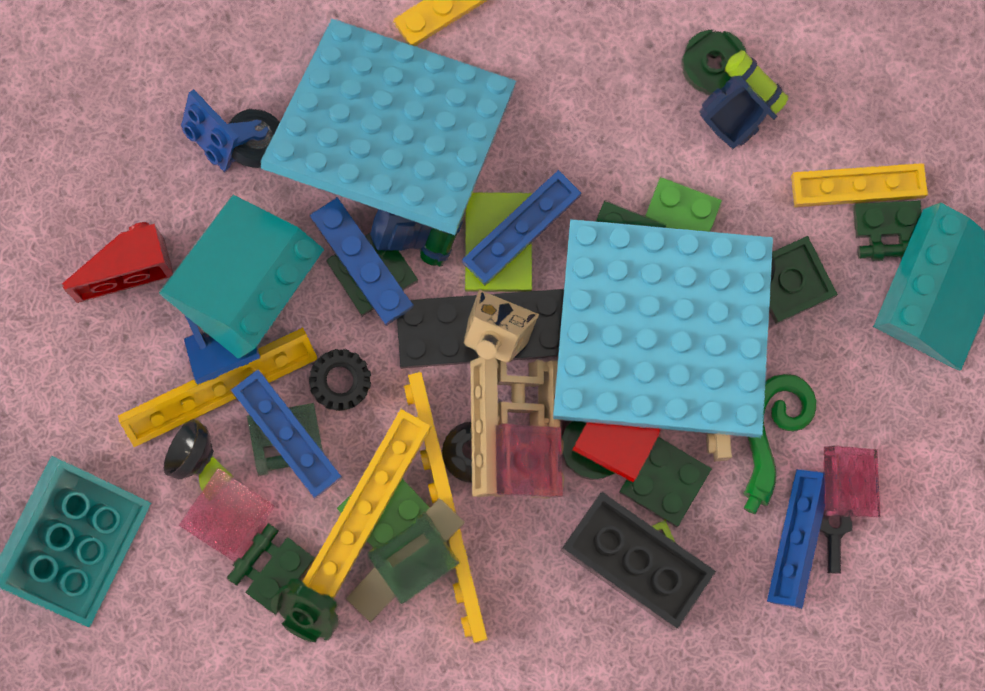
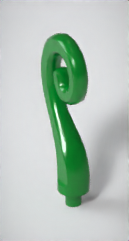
(763, 478)

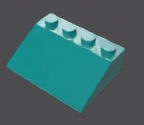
(241, 274)
(938, 287)
(70, 541)

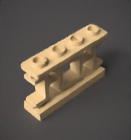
(487, 412)

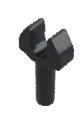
(834, 541)

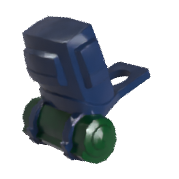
(399, 233)

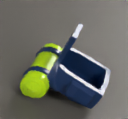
(742, 102)

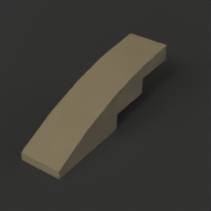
(373, 592)

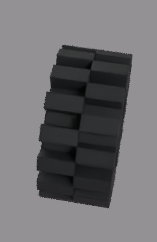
(324, 394)

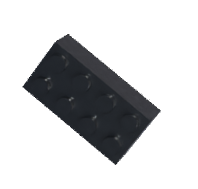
(638, 561)

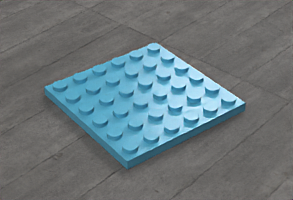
(390, 126)
(664, 328)

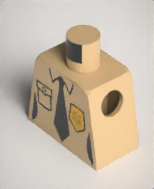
(498, 327)

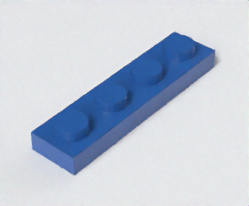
(521, 227)
(361, 261)
(286, 434)
(798, 540)

